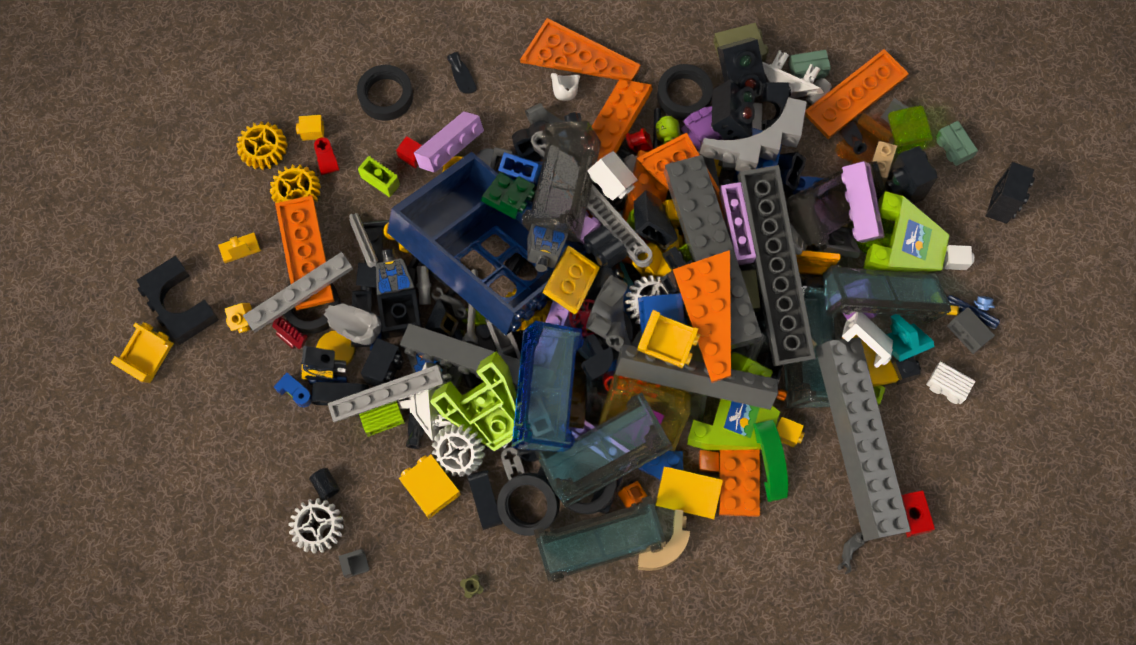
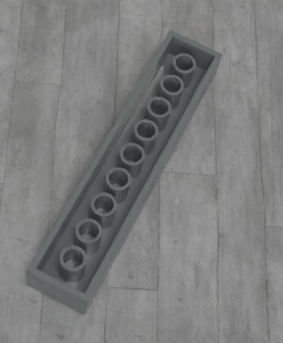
(708, 236)
(776, 267)
(862, 439)

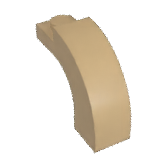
(673, 549)

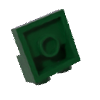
(509, 195)

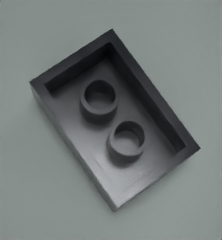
(1010, 193)

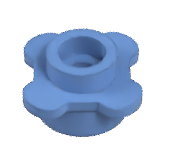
(984, 303)

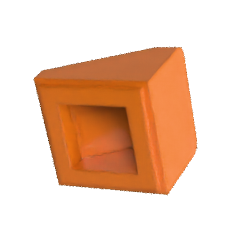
(708, 461)
(632, 494)

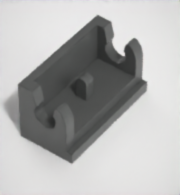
(970, 330)

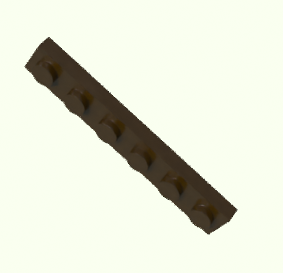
(577, 411)

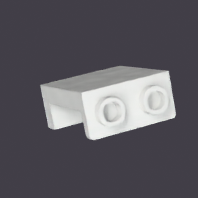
(871, 335)

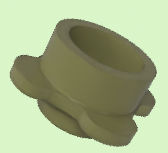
(469, 592)

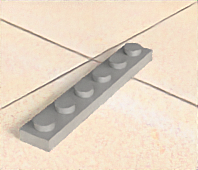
(297, 292)
(386, 393)

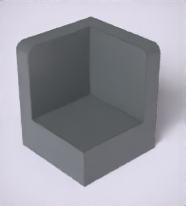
(894, 106)
(354, 563)

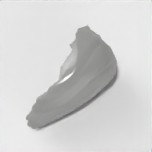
(353, 323)

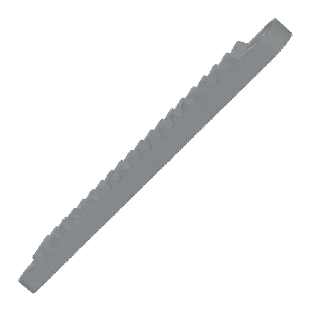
(609, 217)

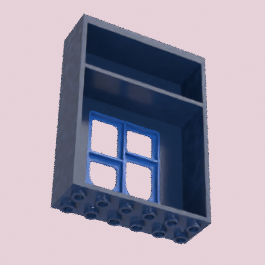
(450, 220)

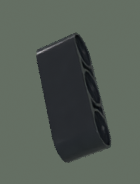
(328, 392)
(484, 499)

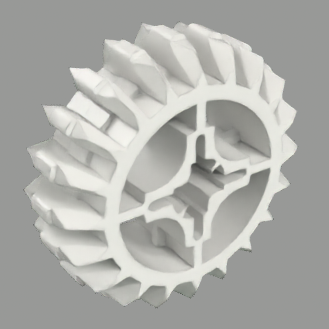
(657, 287)
(462, 464)
(324, 523)

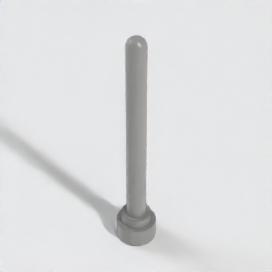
(470, 336)

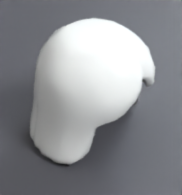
(560, 84)

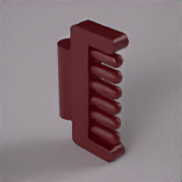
(287, 335)

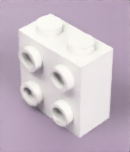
(612, 176)

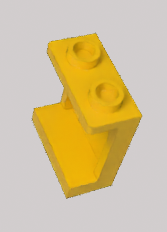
(668, 340)
(144, 353)
(429, 485)

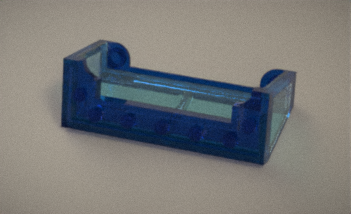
(545, 387)

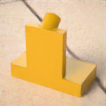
(239, 247)

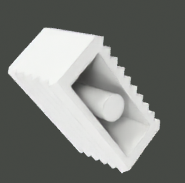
(950, 383)

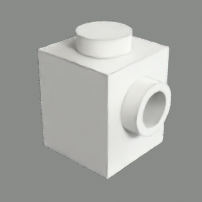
(958, 257)

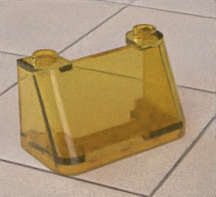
(663, 399)

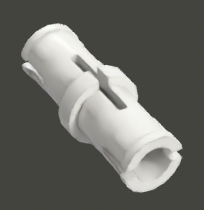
(423, 285)

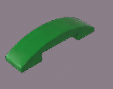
(773, 459)

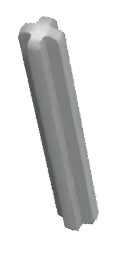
(363, 240)

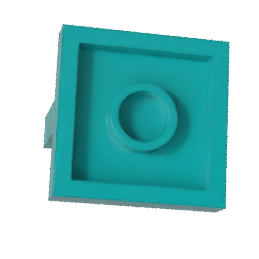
(907, 339)

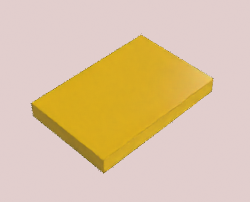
(571, 279)
(884, 373)
(689, 492)

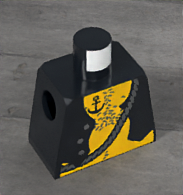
(320, 364)

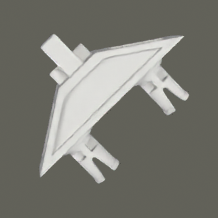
(799, 87)
(424, 411)

